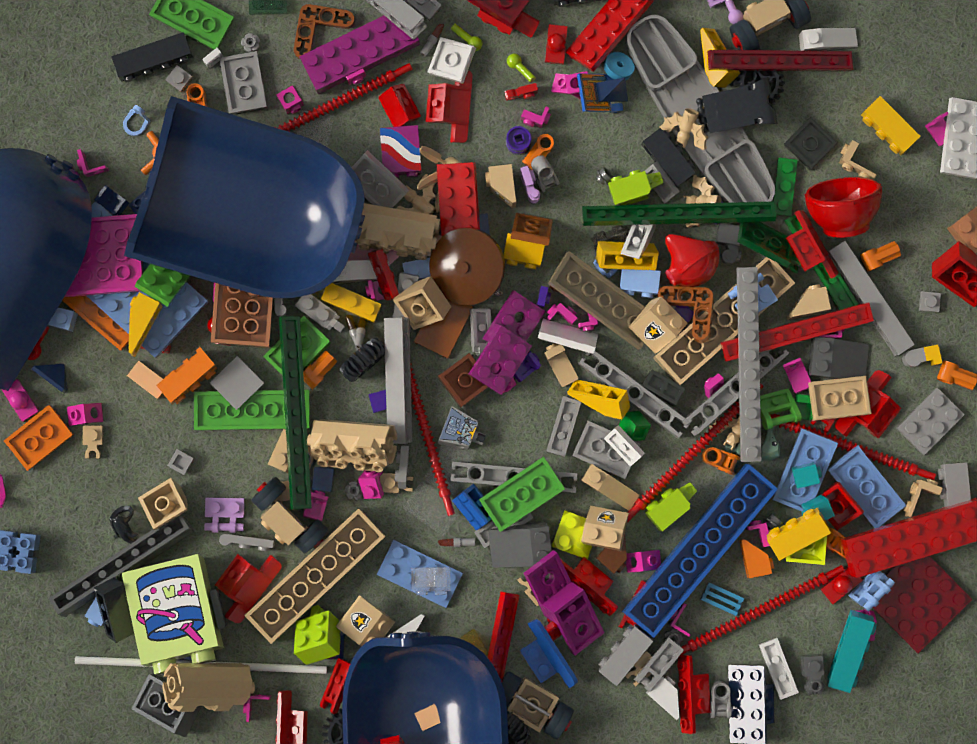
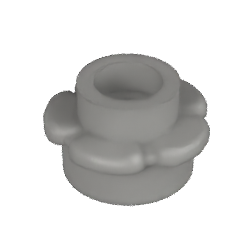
(255, 42)

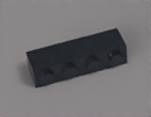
(152, 56)

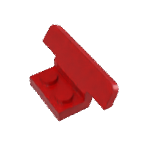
(451, 105)
(809, 247)
(882, 409)
(246, 584)

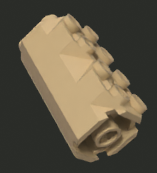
(399, 231)
(342, 442)
(207, 685)

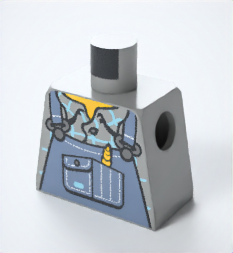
(460, 430)

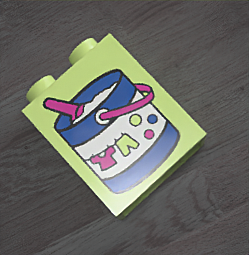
(172, 612)

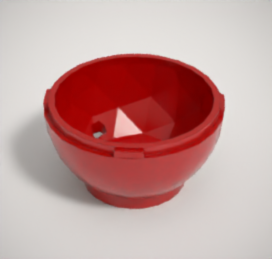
(844, 205)

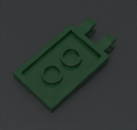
(768, 243)

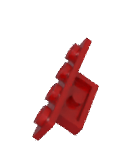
(525, 23)
(594, 584)
(693, 694)
(290, 723)

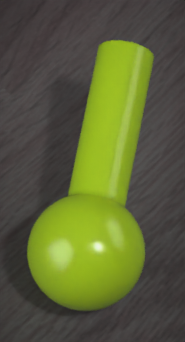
(471, 40)
(515, 61)

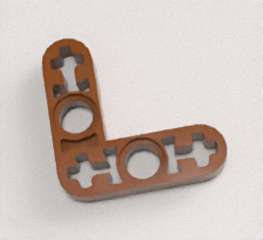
(311, 24)
(699, 305)

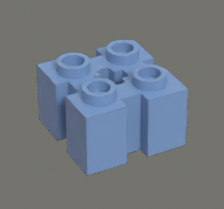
(26, 544)

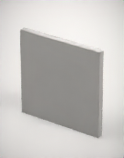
(237, 383)

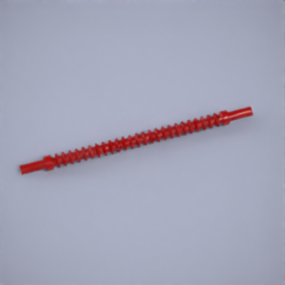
(390, 76)
(912, 469)
(444, 492)
(642, 503)
(692, 645)

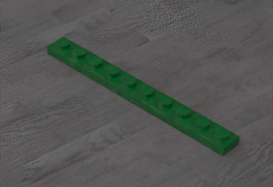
(678, 213)
(295, 412)

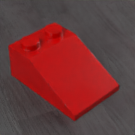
(958, 272)

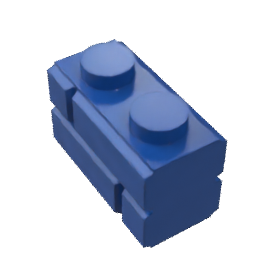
(471, 507)

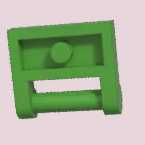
(775, 403)

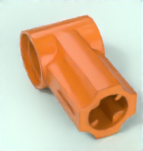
(537, 150)
(877, 257)
(315, 373)
(952, 374)

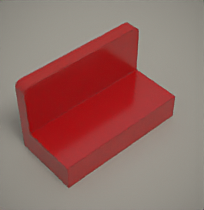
(399, 105)

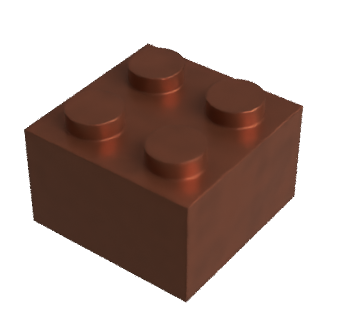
(459, 382)

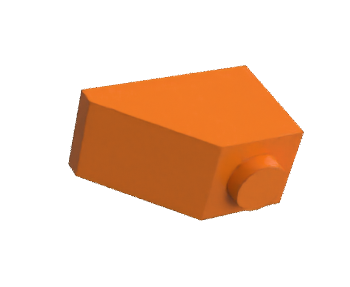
(755, 560)

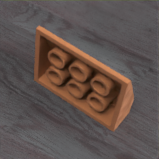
(241, 318)

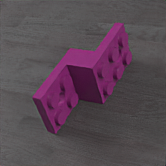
(506, 342)
(563, 602)

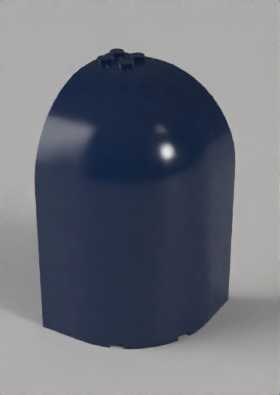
(246, 205)
(41, 248)
(412, 671)

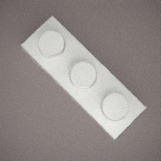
(778, 668)

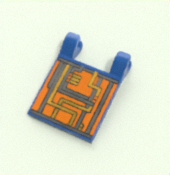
(589, 94)

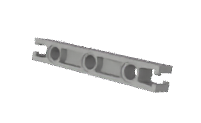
(401, 15)
(866, 291)
(398, 377)
(726, 395)
(645, 402)
(499, 474)

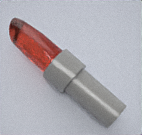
(432, 39)
(457, 542)

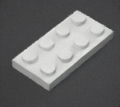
(960, 139)

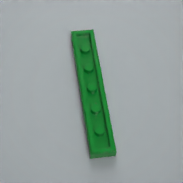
(836, 286)

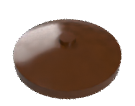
(467, 266)

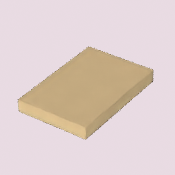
(839, 398)

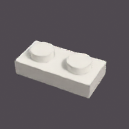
(624, 445)

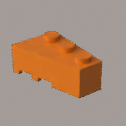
(187, 377)

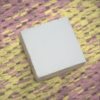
(212, 58)

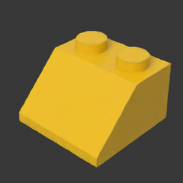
(523, 253)

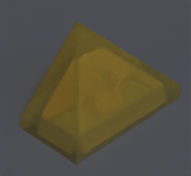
(473, 638)

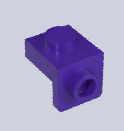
(529, 364)

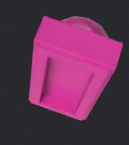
(21, 401)

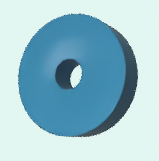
(619, 65)

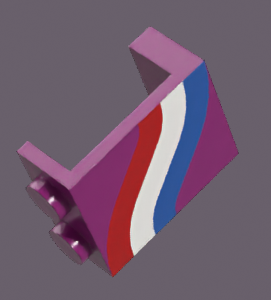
(401, 150)

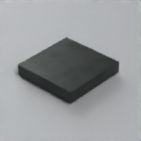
(810, 143)
(218, 608)

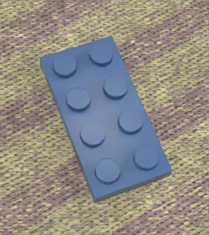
(807, 449)
(867, 486)
(398, 565)

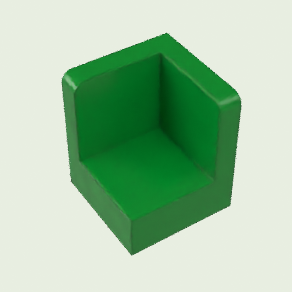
(804, 405)
(635, 425)

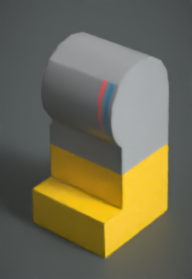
(915, 357)

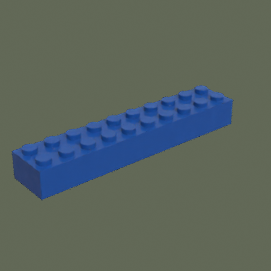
(699, 550)

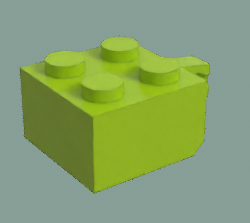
(633, 187)
(671, 506)
(317, 636)

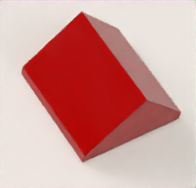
(842, 504)

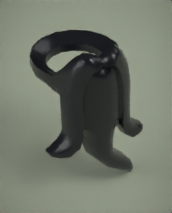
(120, 524)

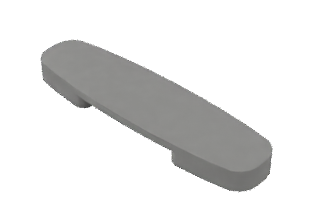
(675, 83)

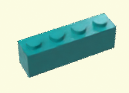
(851, 651)

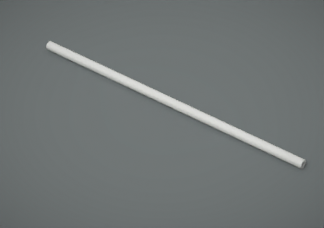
(253, 666)

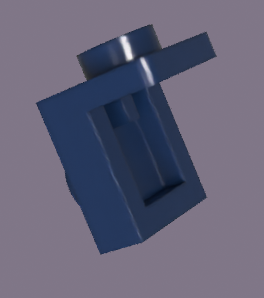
(111, 201)

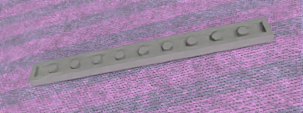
(749, 364)

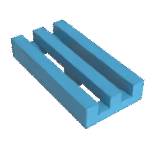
(737, 605)

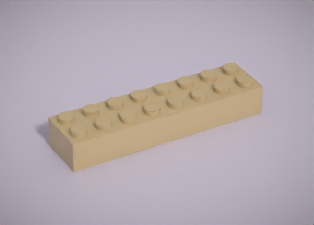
(685, 356)
(315, 576)

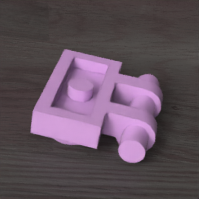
(528, 180)
(224, 508)

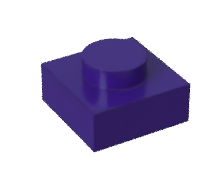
(544, 297)

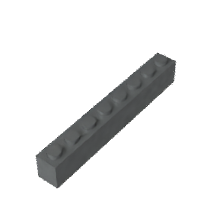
(128, 559)

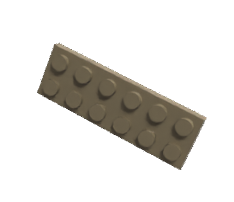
(597, 297)

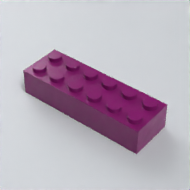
(356, 50)

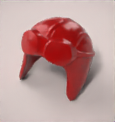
(691, 260)

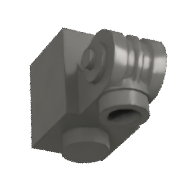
(728, 235)
(813, 668)

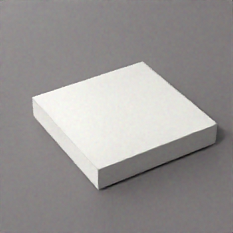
(451, 60)

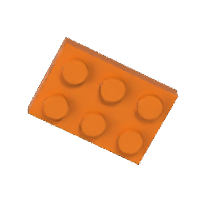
(38, 437)

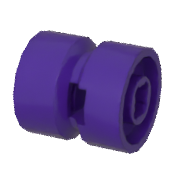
(518, 140)

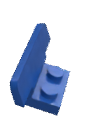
(545, 656)

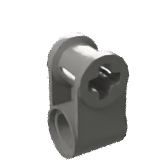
(544, 173)
(720, 704)

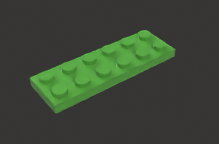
(260, 411)

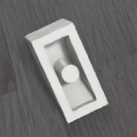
(666, 696)

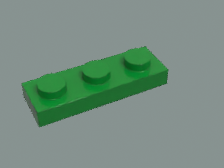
(785, 186)

